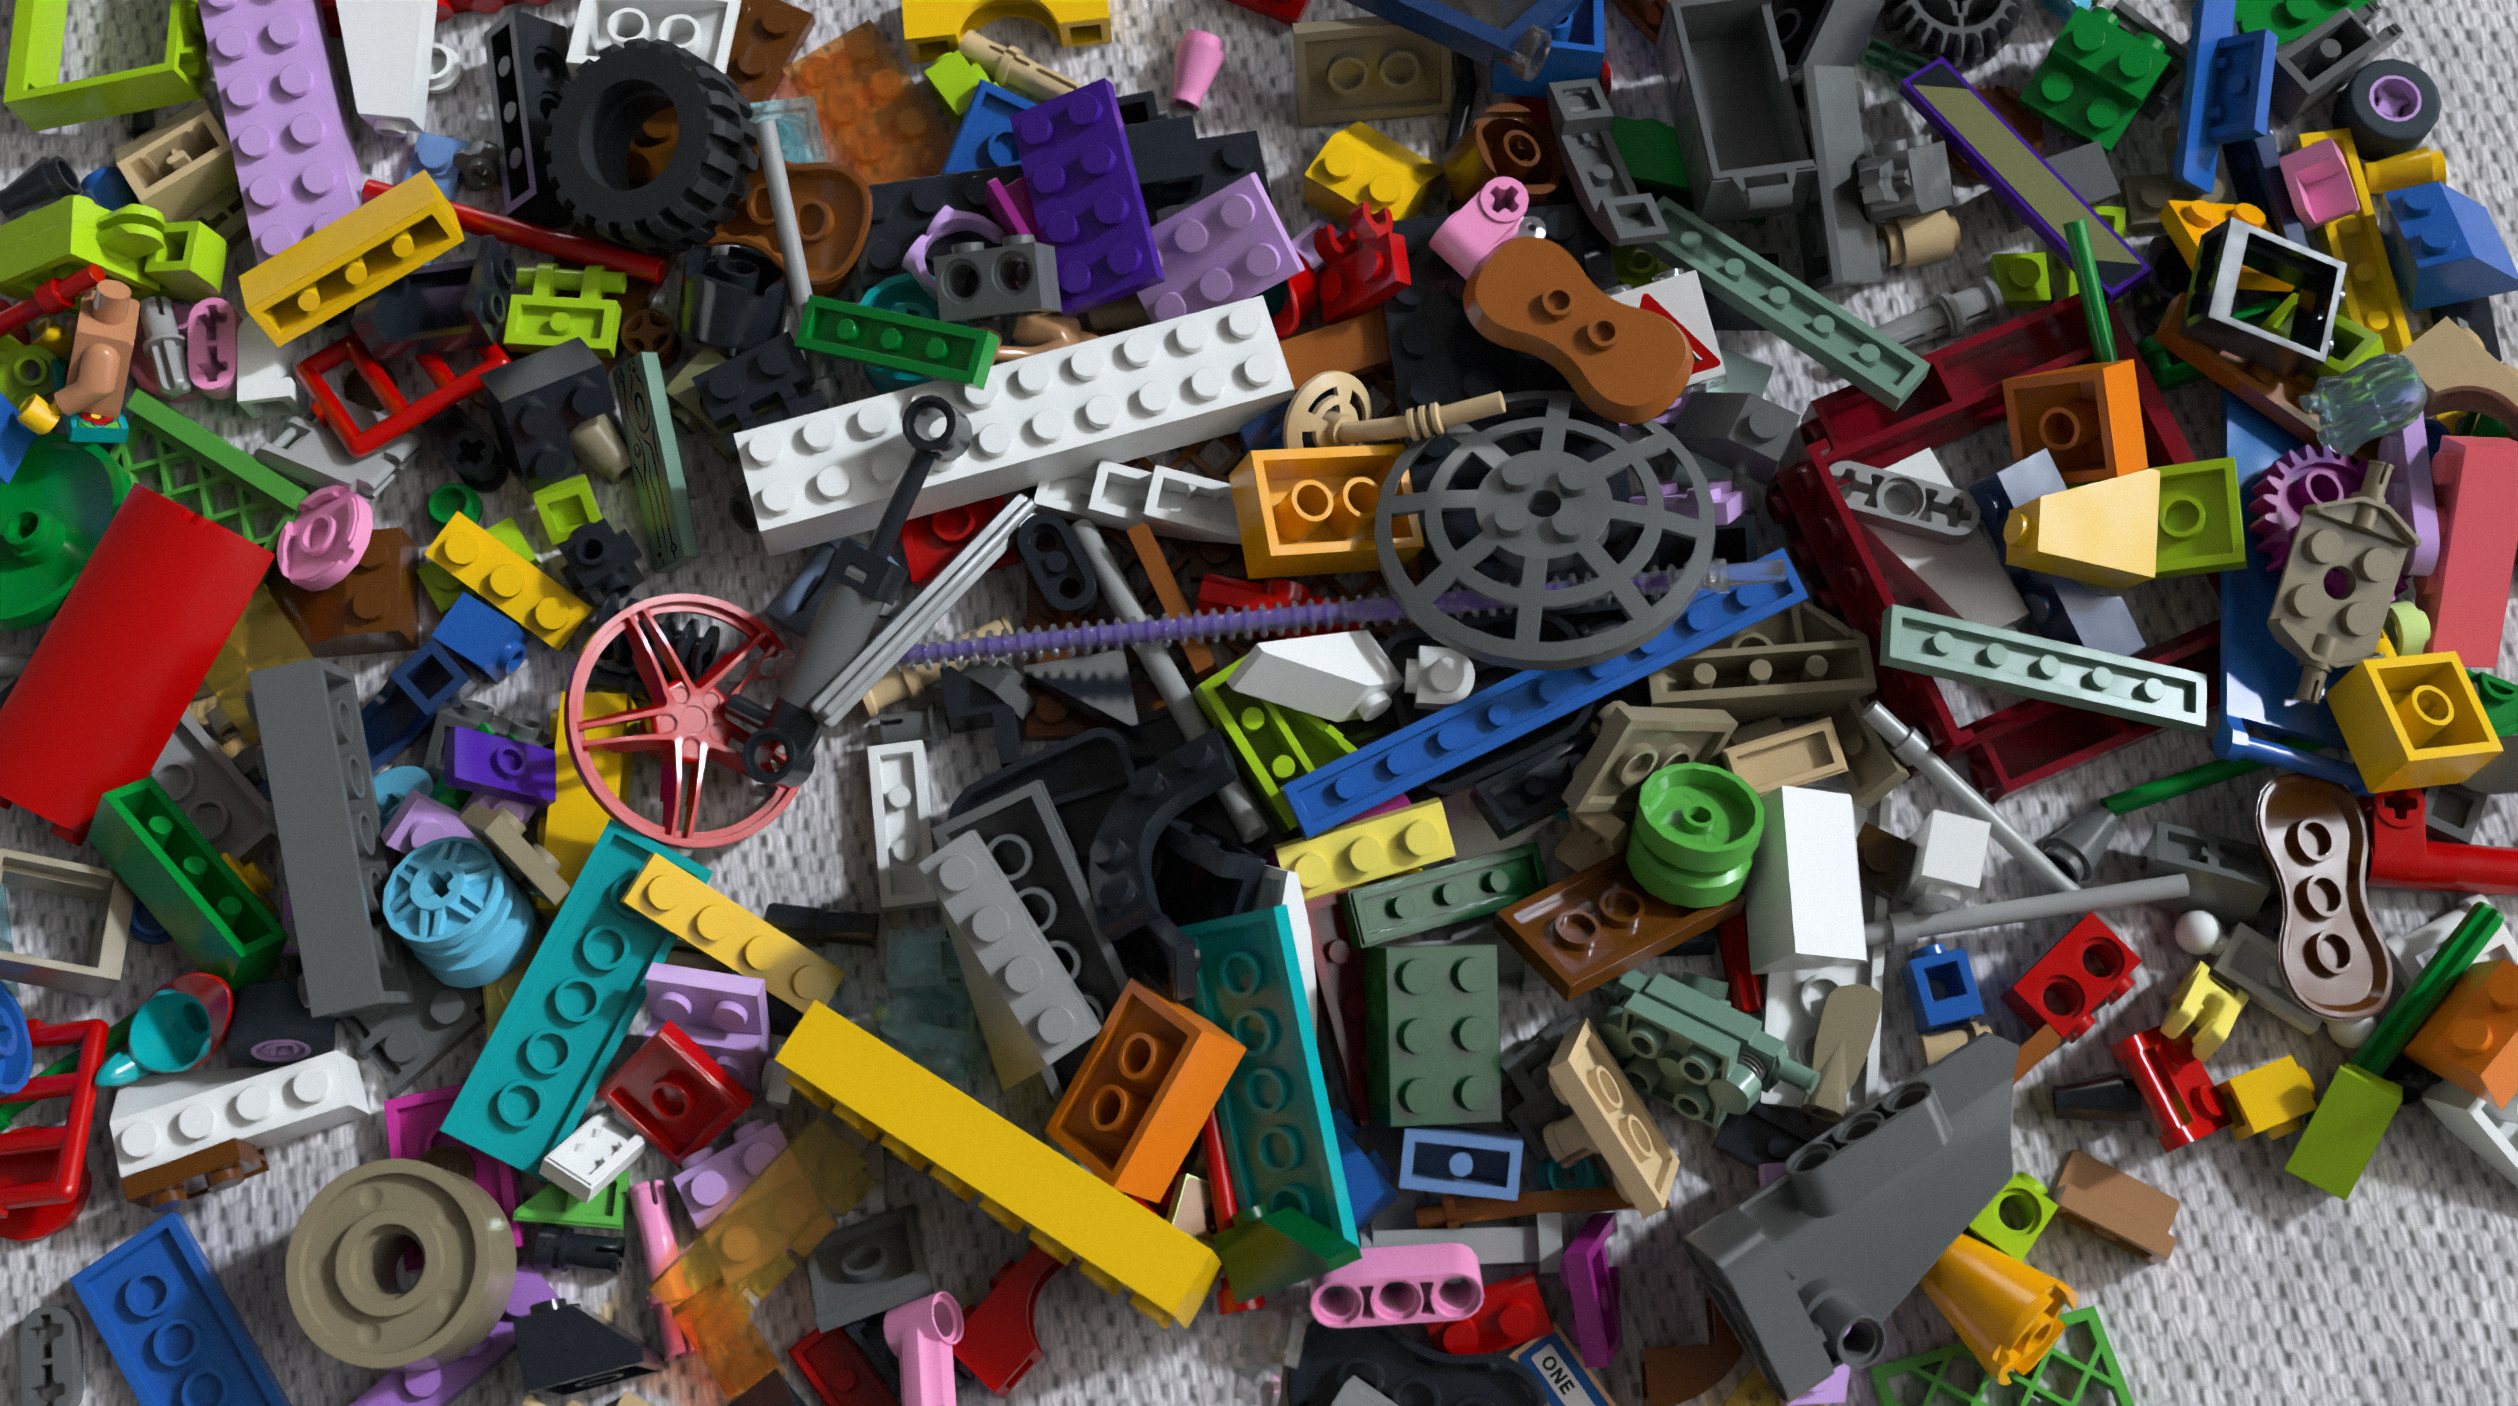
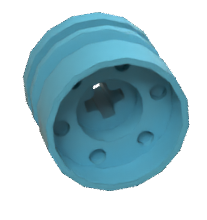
(459, 912)

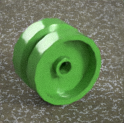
(1694, 834)

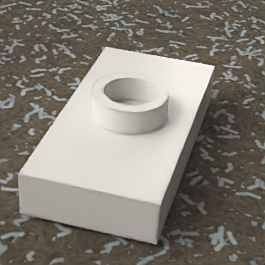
(594, 1154)

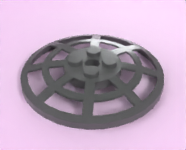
(1549, 542)

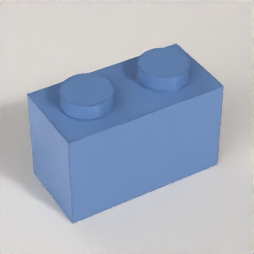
(1461, 1161)

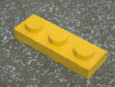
(509, 581)

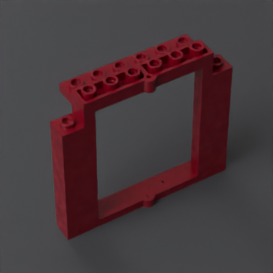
(1956, 399)

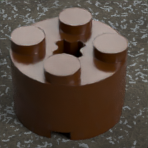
(1507, 145)

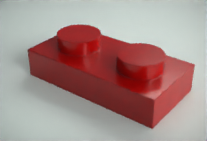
(1509, 1315)

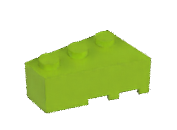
(1269, 741)

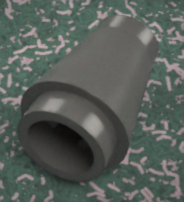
(2082, 843)

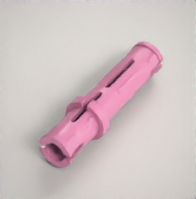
(658, 1251)

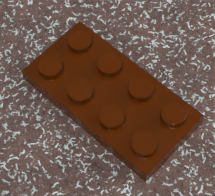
(1600, 926)

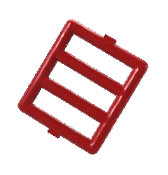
(402, 415)
(73, 1136)

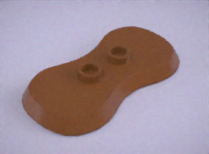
(831, 215)
(1613, 354)

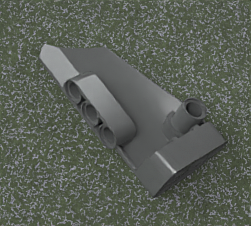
(1860, 1218)

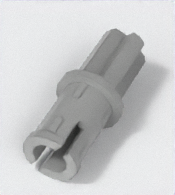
(165, 347)

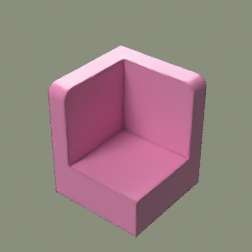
(2319, 184)

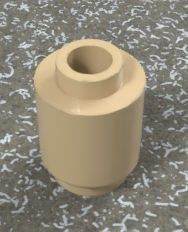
(1920, 238)

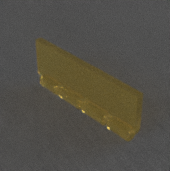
(773, 1211)

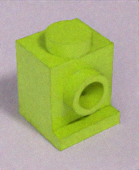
(953, 84)

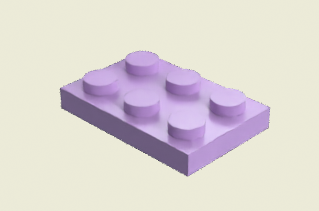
(1220, 252)

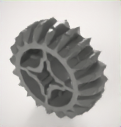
(1940, 29)

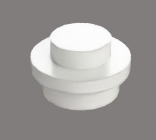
(445, 69)

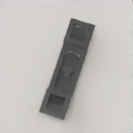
(1595, 167)

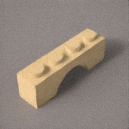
(2464, 375)

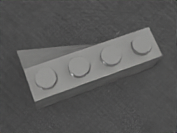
(1013, 976)

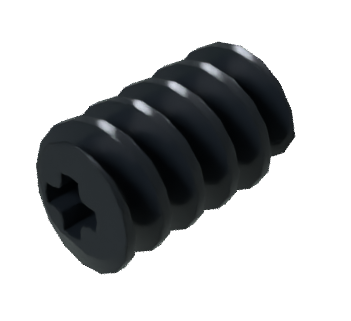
(692, 650)

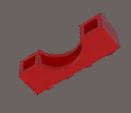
(1000, 1333)

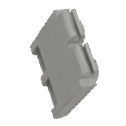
(324, 461)

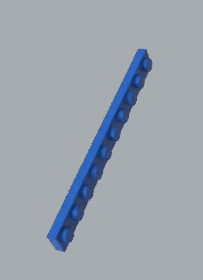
(1519, 707)

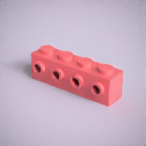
(2477, 547)

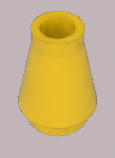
(2405, 170)

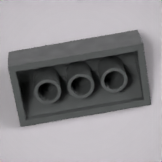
(1833, 229)

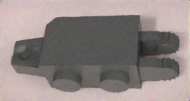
(1905, 179)

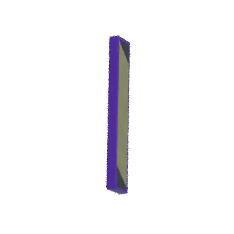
(2019, 174)

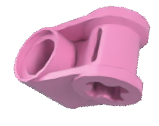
(1478, 228)

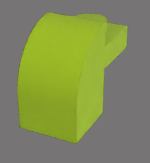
(190, 262)

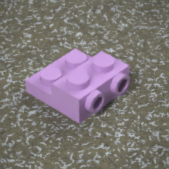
(718, 1012)
(715, 1180)

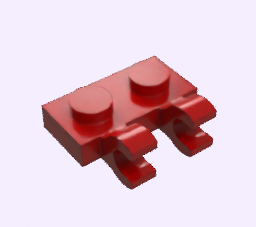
(1364, 276)

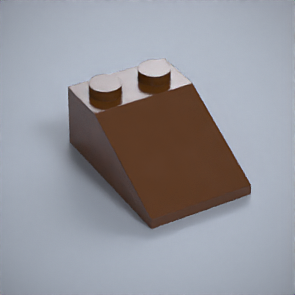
(367, 610)

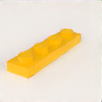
(731, 934)

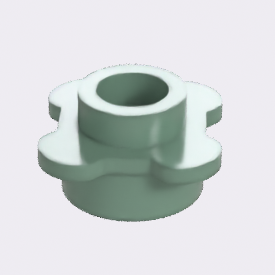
(1709, 986)

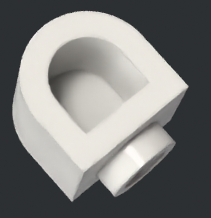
(1438, 677)

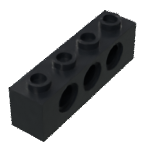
(525, 77)

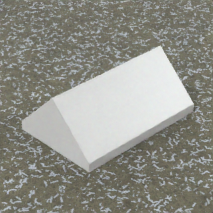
(1805, 884)

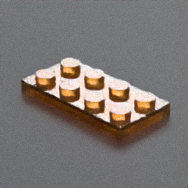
(871, 108)

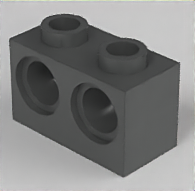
(997, 291)

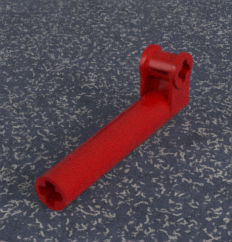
(2405, 860)

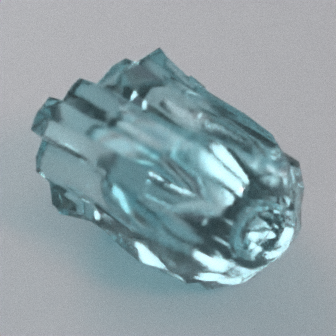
(2366, 402)

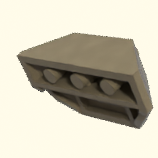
(1777, 667)

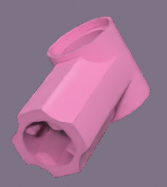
(923, 1339)

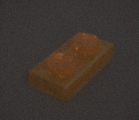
(726, 1338)

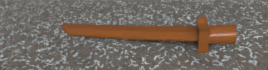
(1483, 1209)

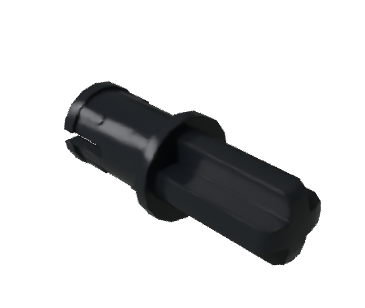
(824, 924)

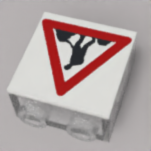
(1682, 301)

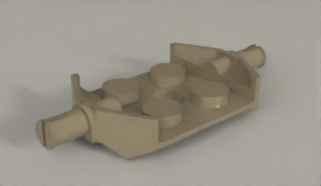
(2368, 548)

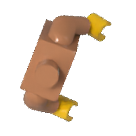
(98, 361)

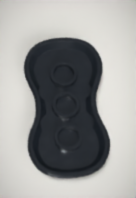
(1405, 1371)

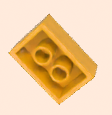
(1317, 510)

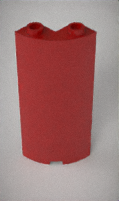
(123, 659)

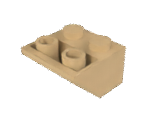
(179, 162)

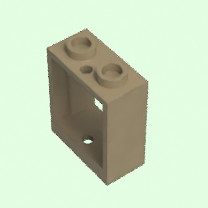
(110, 928)

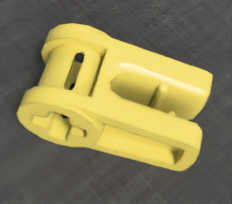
(2207, 1005)

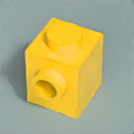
(2269, 1099)

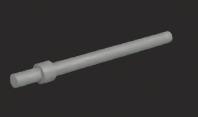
(791, 248)
(1913, 749)
(1905, 928)

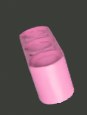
(1421, 1299)

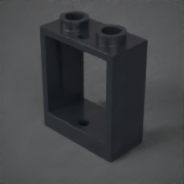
(2214, 286)

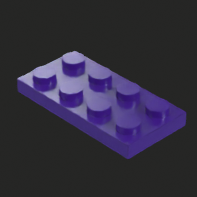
(1087, 197)

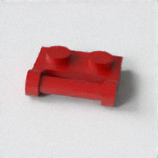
(2173, 1086)

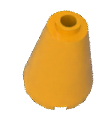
(1998, 1305)

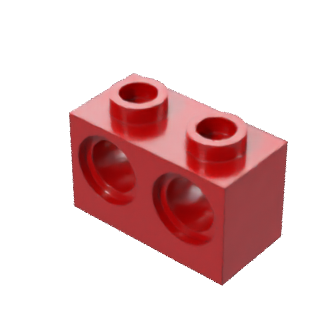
(2064, 973)

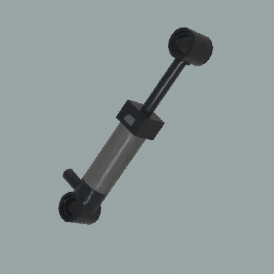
(849, 611)

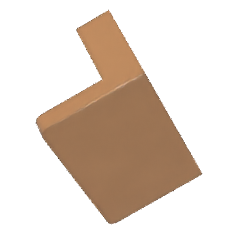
(2116, 1208)

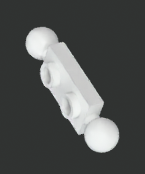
(2249, 963)

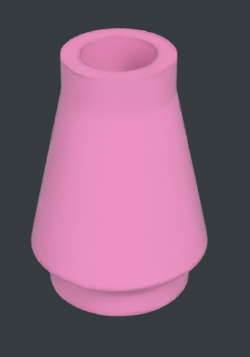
(1196, 65)

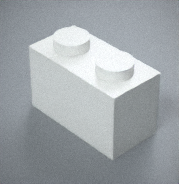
(1946, 862)

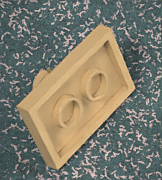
(1608, 1121)

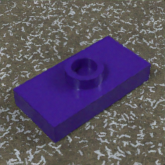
(499, 767)

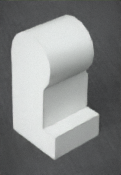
(264, 374)

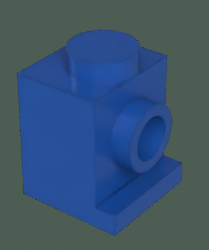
(1953, 971)

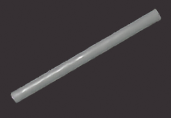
(1164, 673)

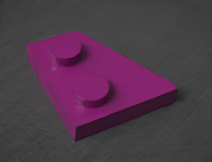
(1594, 1292)

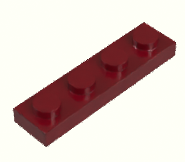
(1341, 996)

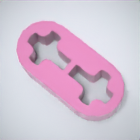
(204, 347)

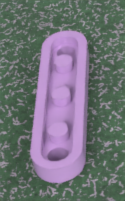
(2412, 493)

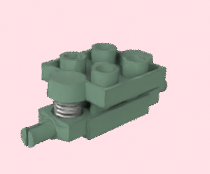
(1693, 1048)

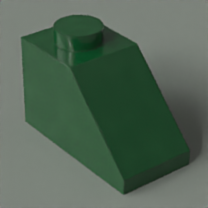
(1278, 1251)

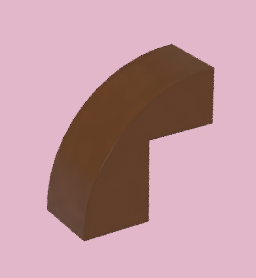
(1684, 1372)

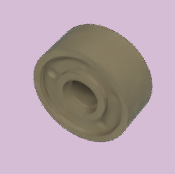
(348, 1255)

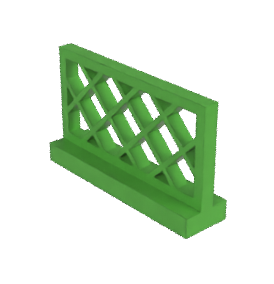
(212, 454)
(2102, 1351)

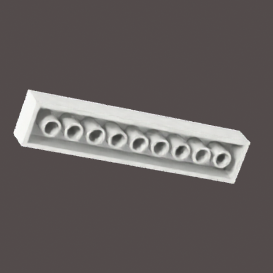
(1030, 424)

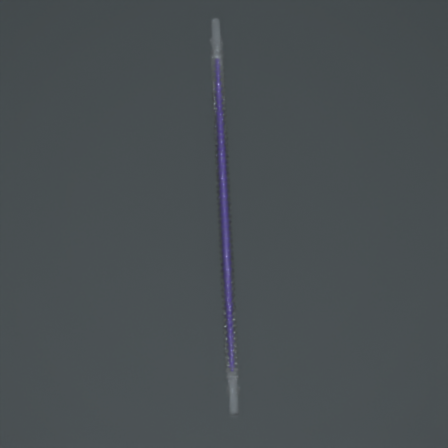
(1263, 620)

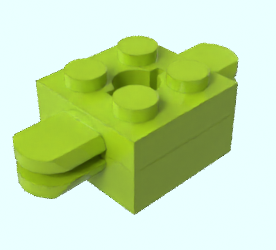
(77, 234)

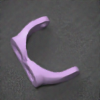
(944, 223)

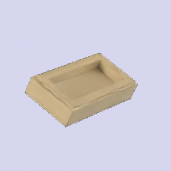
(1788, 758)

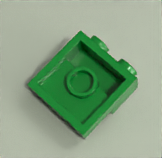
(2095, 78)

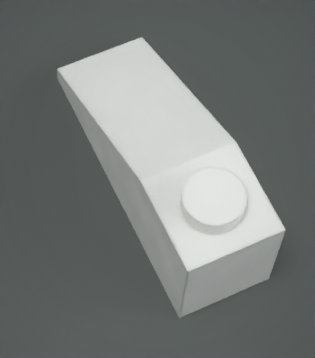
(1321, 675)

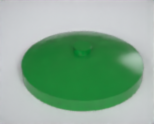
(52, 524)

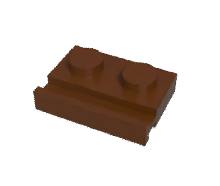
(195, 1175)

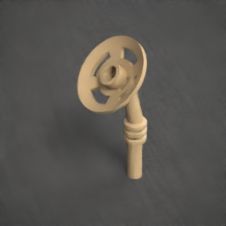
(1342, 425)

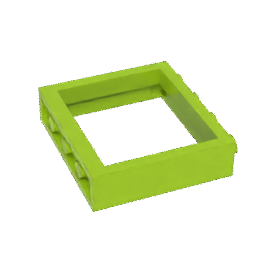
(35, 67)

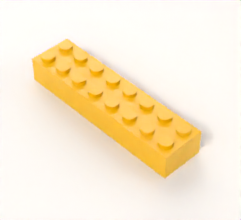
(1003, 1165)

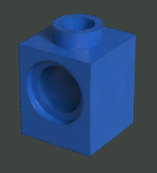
(481, 638)

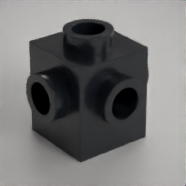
(600, 561)

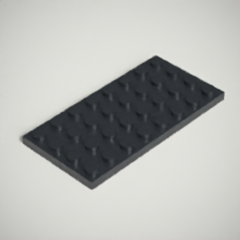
(1446, 360)

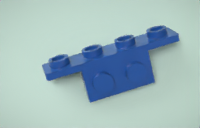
(2223, 91)

